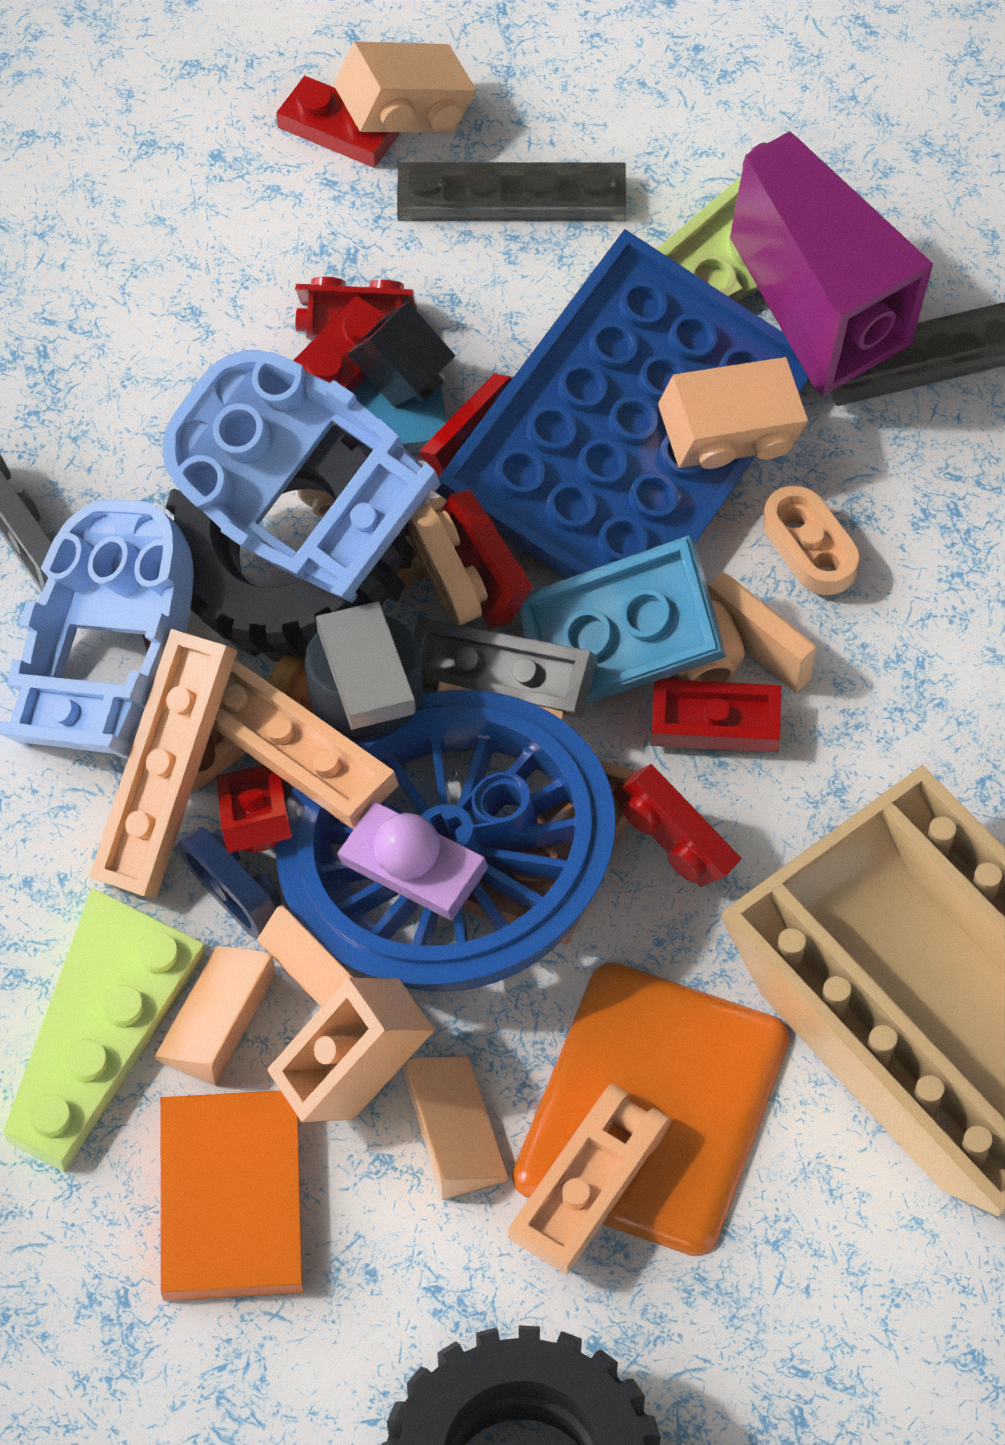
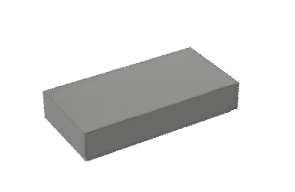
(365, 665)

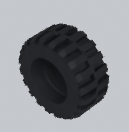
(284, 616)
(525, 1382)

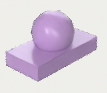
(413, 859)

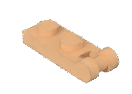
(587, 1179)

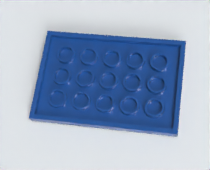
(576, 441)

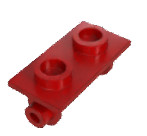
(329, 295)

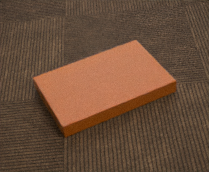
(230, 1196)

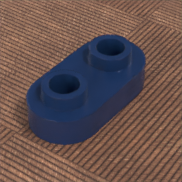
(244, 897)

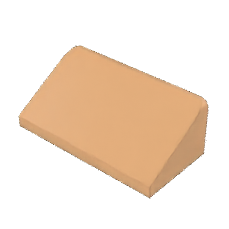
(303, 956)
(217, 1012)
(454, 1124)

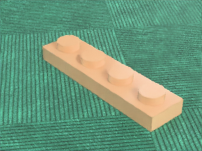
(301, 747)
(163, 763)

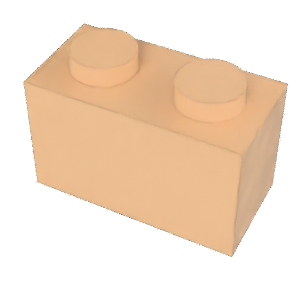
(404, 87)
(732, 413)
(350, 1049)

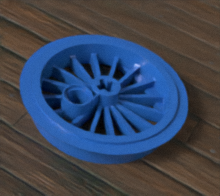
(488, 723)

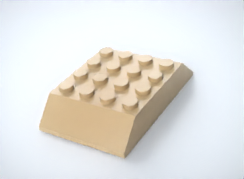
(895, 974)

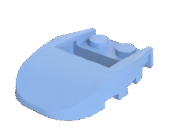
(250, 434)
(106, 571)

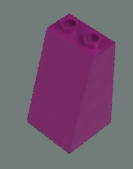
(826, 263)

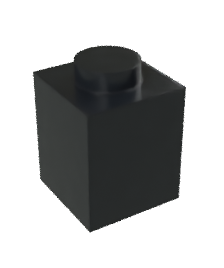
(402, 356)

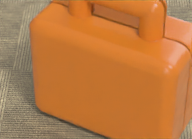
(685, 1056)

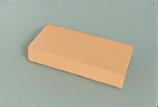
(766, 634)

